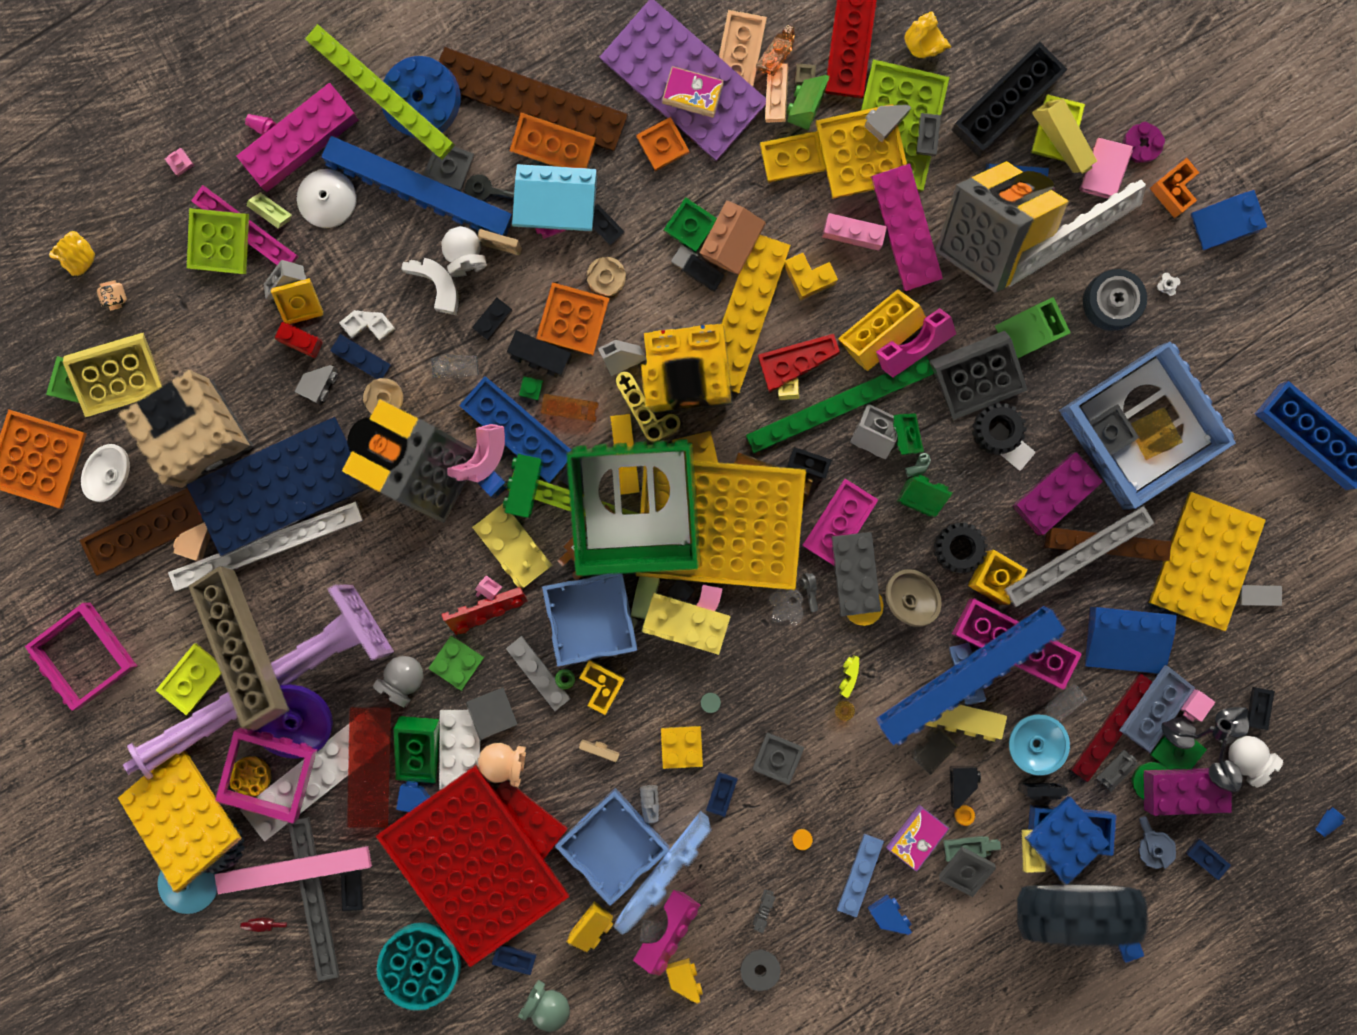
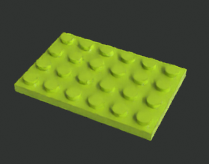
(911, 87)

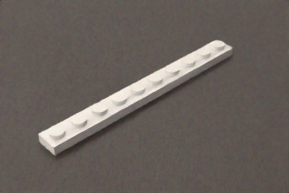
(269, 545)

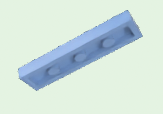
(860, 875)

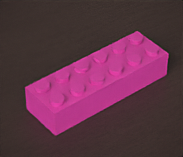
(297, 137)
(982, 624)

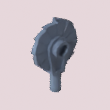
(1156, 848)

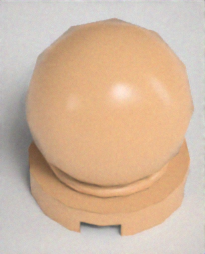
(500, 763)

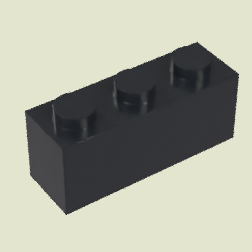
(539, 354)

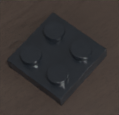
(1037, 790)

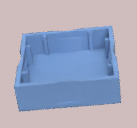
(589, 618)
(612, 846)

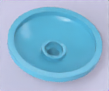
(1052, 747)
(193, 898)

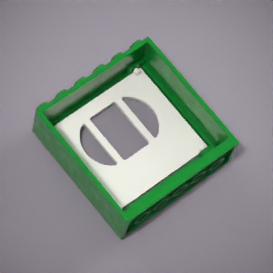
(628, 530)

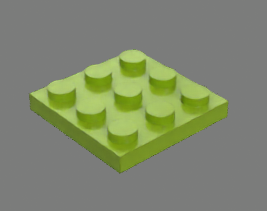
(217, 241)

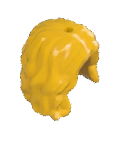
(925, 38)
(73, 253)

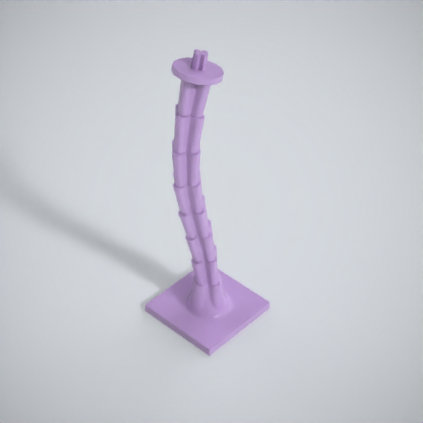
(347, 630)

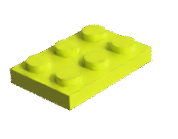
(1042, 144)
(190, 679)

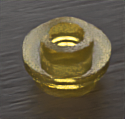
(851, 710)

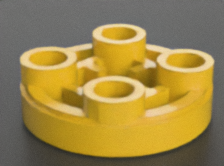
(250, 776)

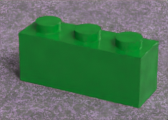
(523, 485)

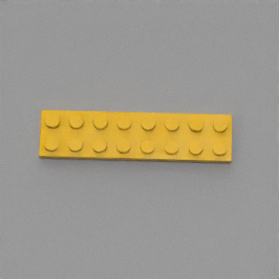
(750, 304)

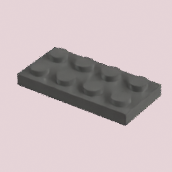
(856, 574)

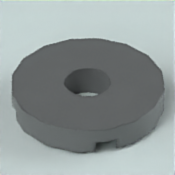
(756, 981)

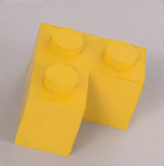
(808, 281)
(607, 685)

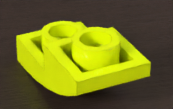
(851, 668)

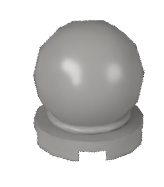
(401, 677)

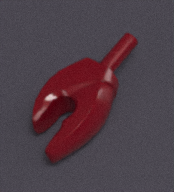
(261, 925)

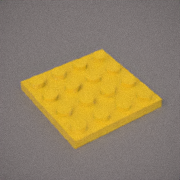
(855, 154)

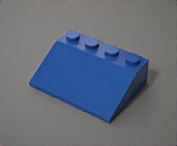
(1129, 639)

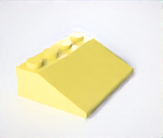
(112, 374)

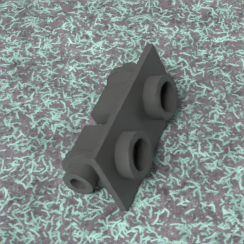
(1117, 770)

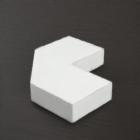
(360, 320)

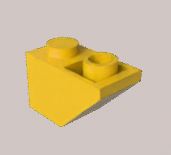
(682, 979)

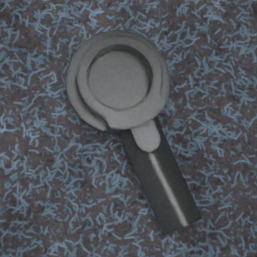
(809, 583)

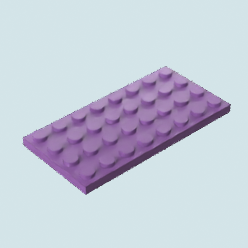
(645, 58)

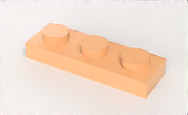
(777, 95)

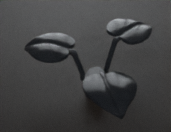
(1228, 722)

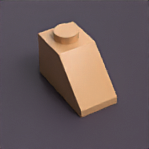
(192, 542)

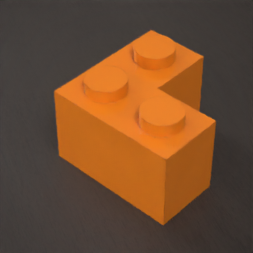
(1172, 189)

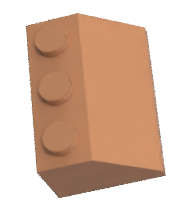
(732, 238)

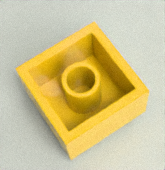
(995, 575)

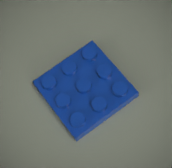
(1067, 840)

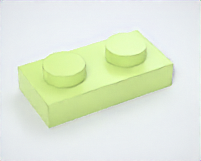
(269, 210)

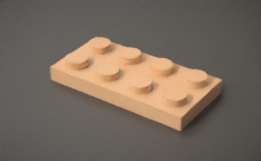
(743, 43)

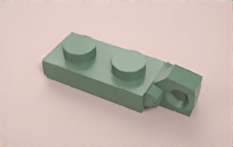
(979, 845)

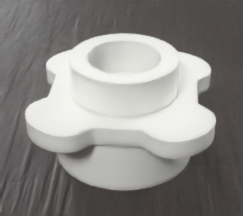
(1163, 287)

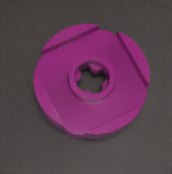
(1154, 140)

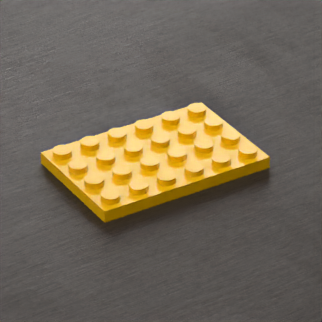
(1207, 561)
(179, 820)

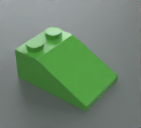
(807, 101)

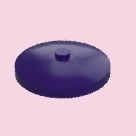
(305, 722)

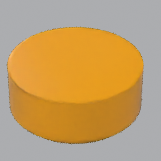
(964, 815)
(802, 839)

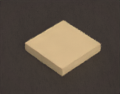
(500, 242)

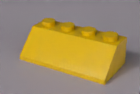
(890, 321)

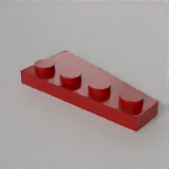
(795, 360)
(484, 610)

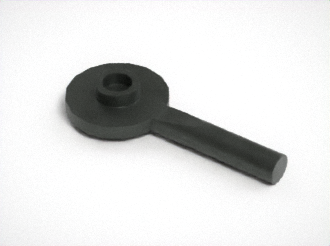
(481, 188)

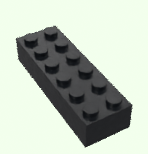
(1009, 99)

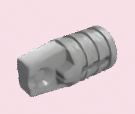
(650, 803)

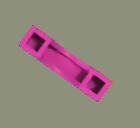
(935, 331)
(680, 912)

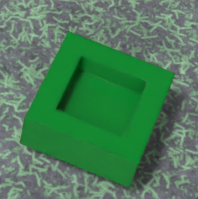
(531, 388)

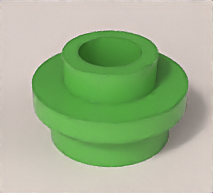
(570, 676)

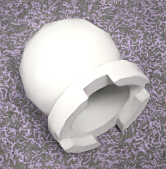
(462, 249)
(1254, 759)

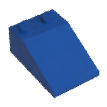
(1229, 220)

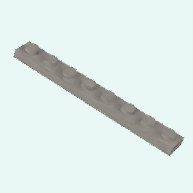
(1079, 556)

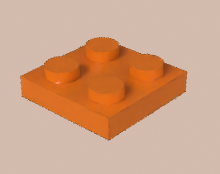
(662, 144)

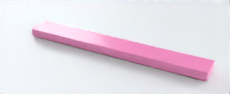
(293, 870)

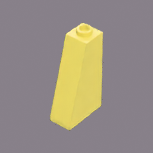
(1065, 135)

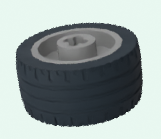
(1110, 286)

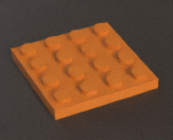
(38, 458)

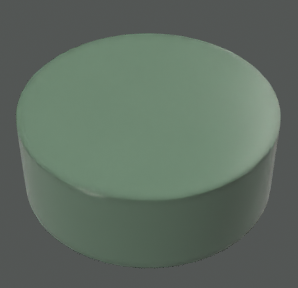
(710, 702)

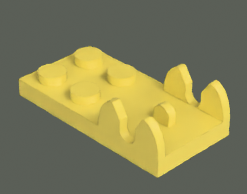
(512, 547)
(686, 623)

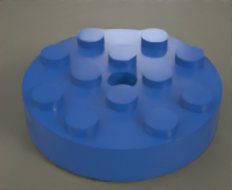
(434, 81)

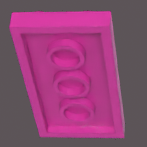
(842, 516)

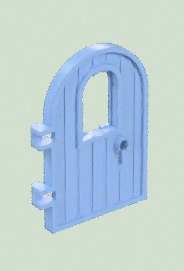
(652, 888)

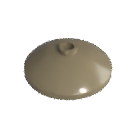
(920, 594)

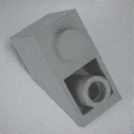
(621, 356)
(315, 384)

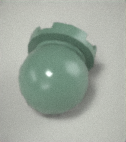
(546, 1008)

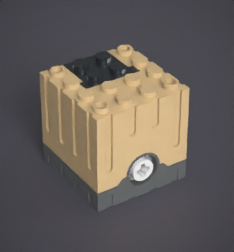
(186, 429)

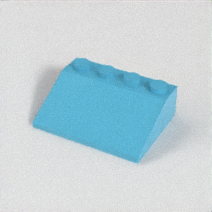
(554, 197)

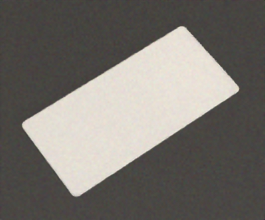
(1017, 457)

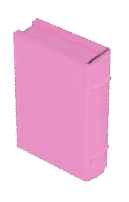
(1109, 169)

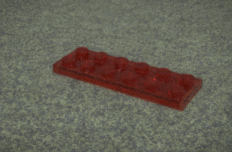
(369, 767)

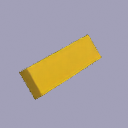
(623, 433)

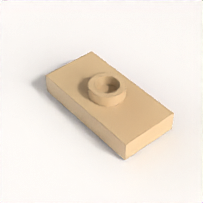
(599, 749)

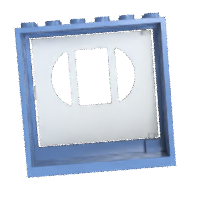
(1128, 468)

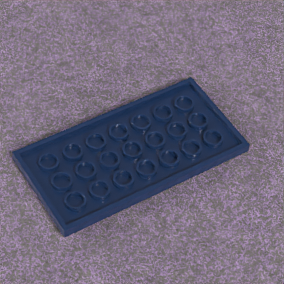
(275, 487)

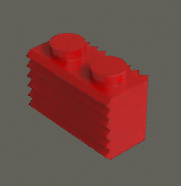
(298, 339)

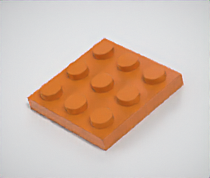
(572, 319)

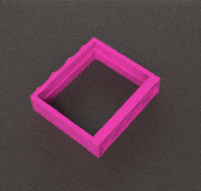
(107, 637)
(258, 805)

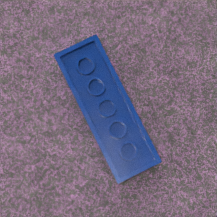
(522, 431)

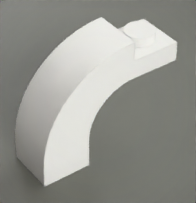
(447, 293)

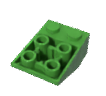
(1035, 327)

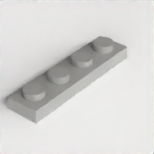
(537, 673)

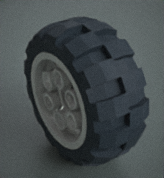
(1082, 914)

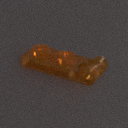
(568, 407)

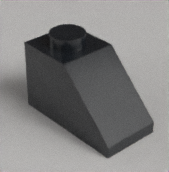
(963, 783)

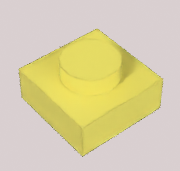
(789, 390)

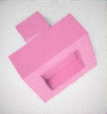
(179, 162)
(488, 588)

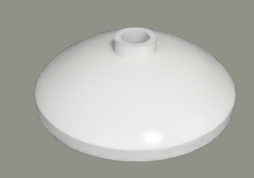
(337, 204)
(105, 473)

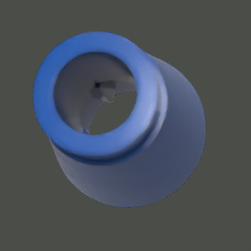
(1330, 821)

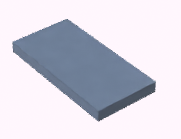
(1158, 705)

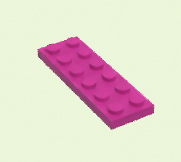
(906, 227)

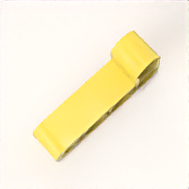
(636, 409)

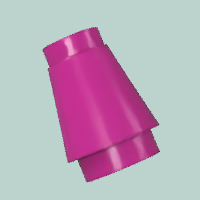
(259, 123)

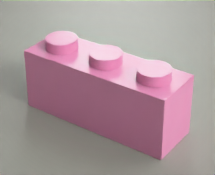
(854, 232)

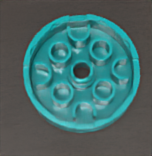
(414, 987)

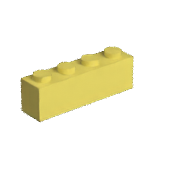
(972, 722)

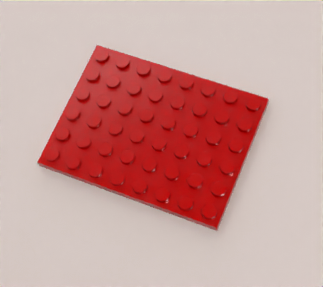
(472, 866)

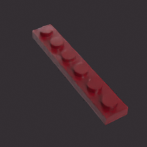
(1109, 731)

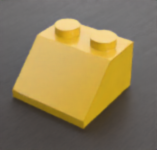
(590, 927)

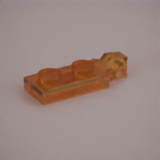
(777, 51)

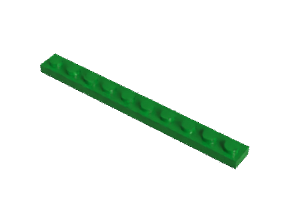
(837, 405)

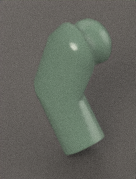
(920, 467)

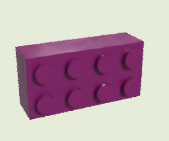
(1057, 493)
(1184, 793)

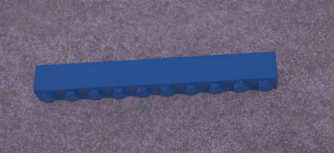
(415, 187)

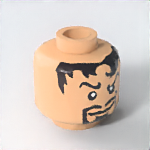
(111, 295)

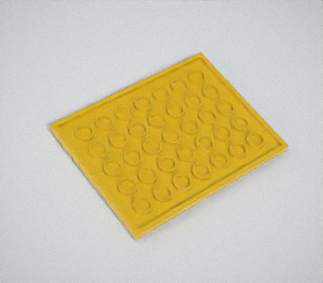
(744, 523)

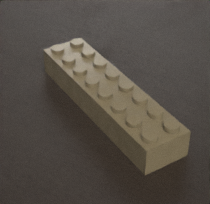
(238, 648)

